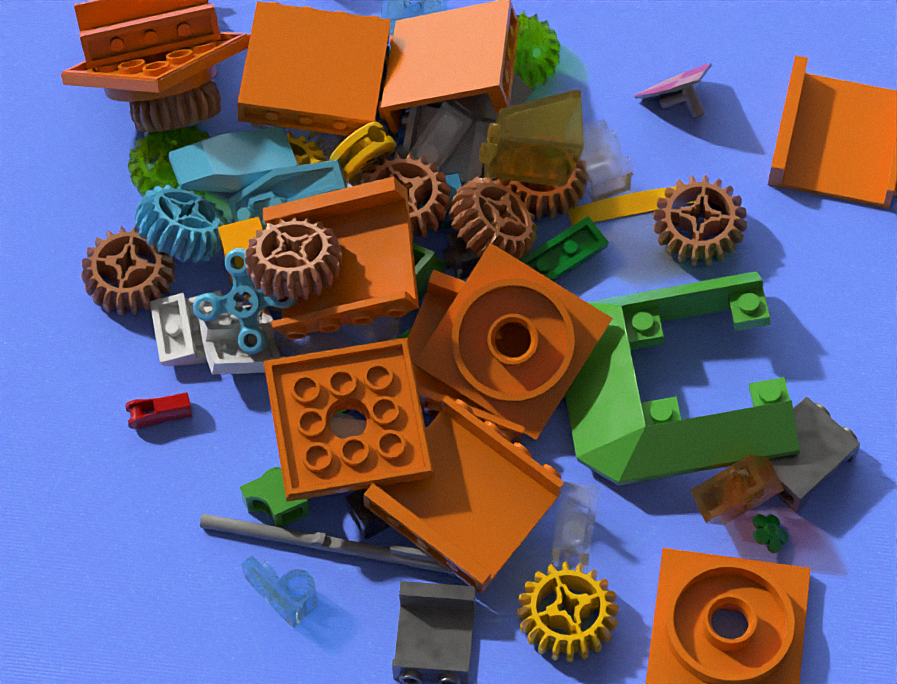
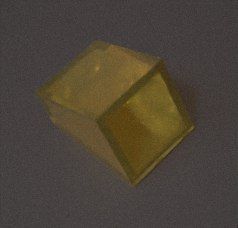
(535, 141)

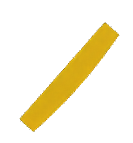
(619, 206)

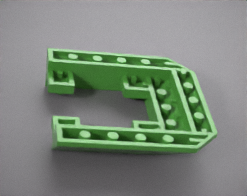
(648, 439)

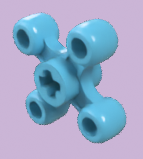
(232, 304)

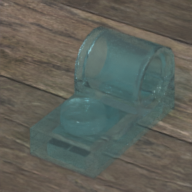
(277, 592)

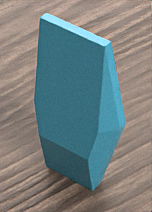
(231, 160)
(285, 186)

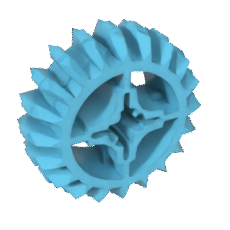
(180, 223)

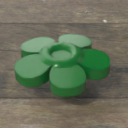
(769, 533)

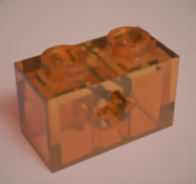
(736, 490)

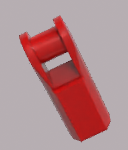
(166, 409)

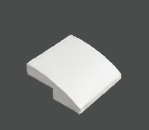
(178, 330)
(222, 345)

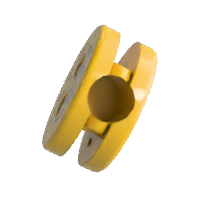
(361, 149)

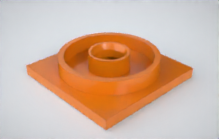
(159, 73)
(366, 378)
(523, 387)
(697, 586)

